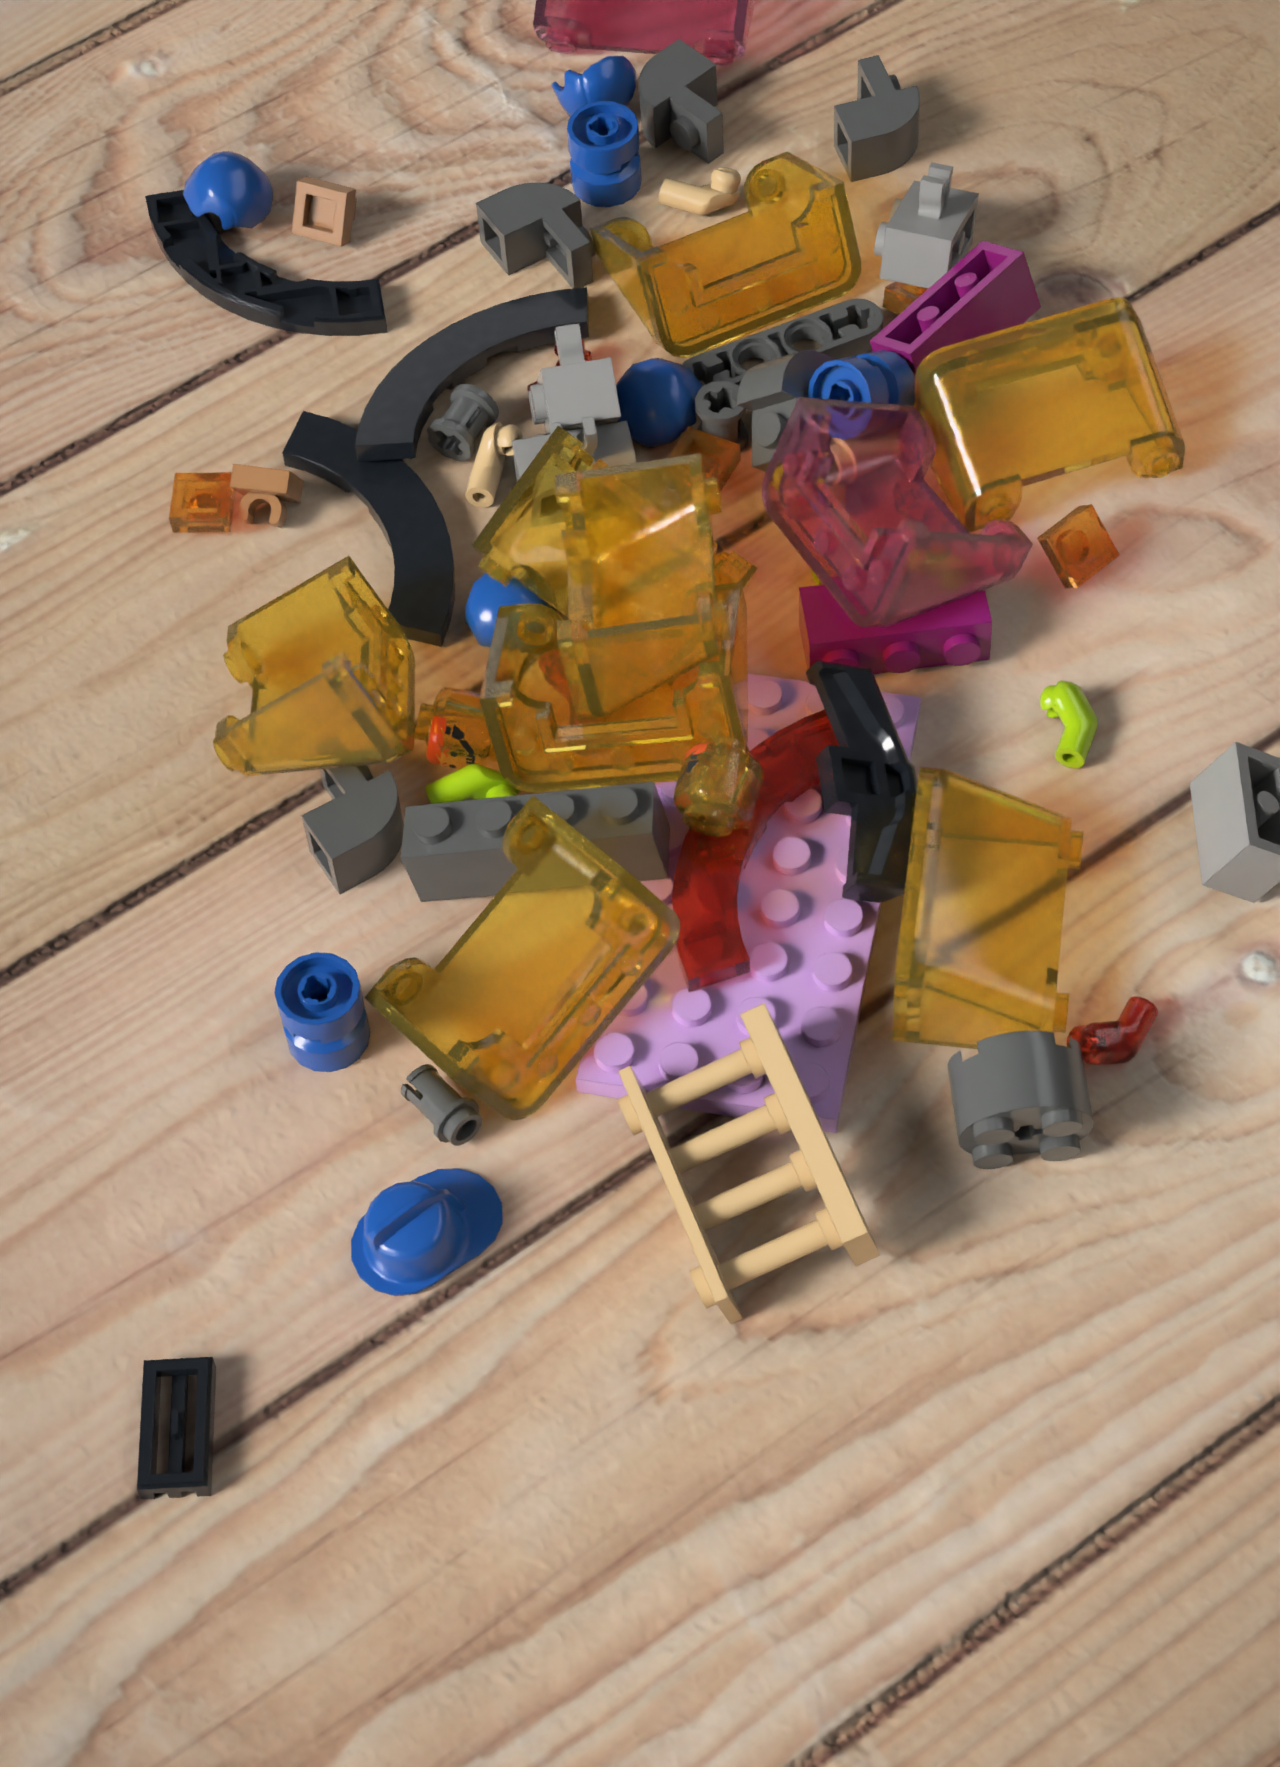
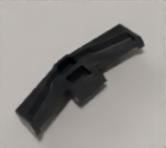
(866, 780)

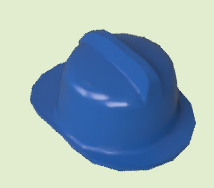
(425, 1230)

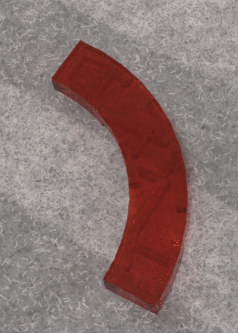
(712, 866)

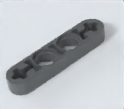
(839, 329)

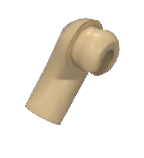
(703, 199)
(489, 463)

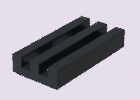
(177, 1481)

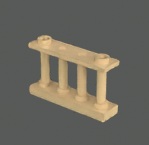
(809, 1167)

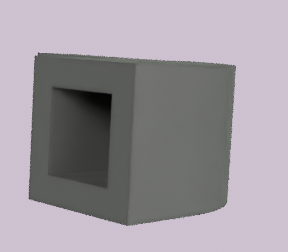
(681, 100)
(880, 126)
(536, 224)
(771, 395)
(358, 828)

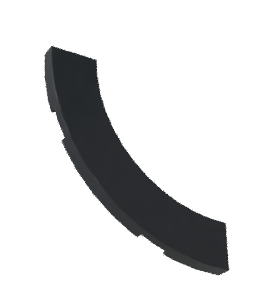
(254, 289)
(443, 361)
(402, 509)

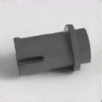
(442, 1106)

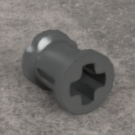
(720, 413)
(462, 422)

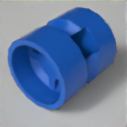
(604, 153)
(865, 378)
(322, 1012)

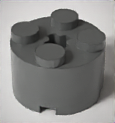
(1020, 1098)

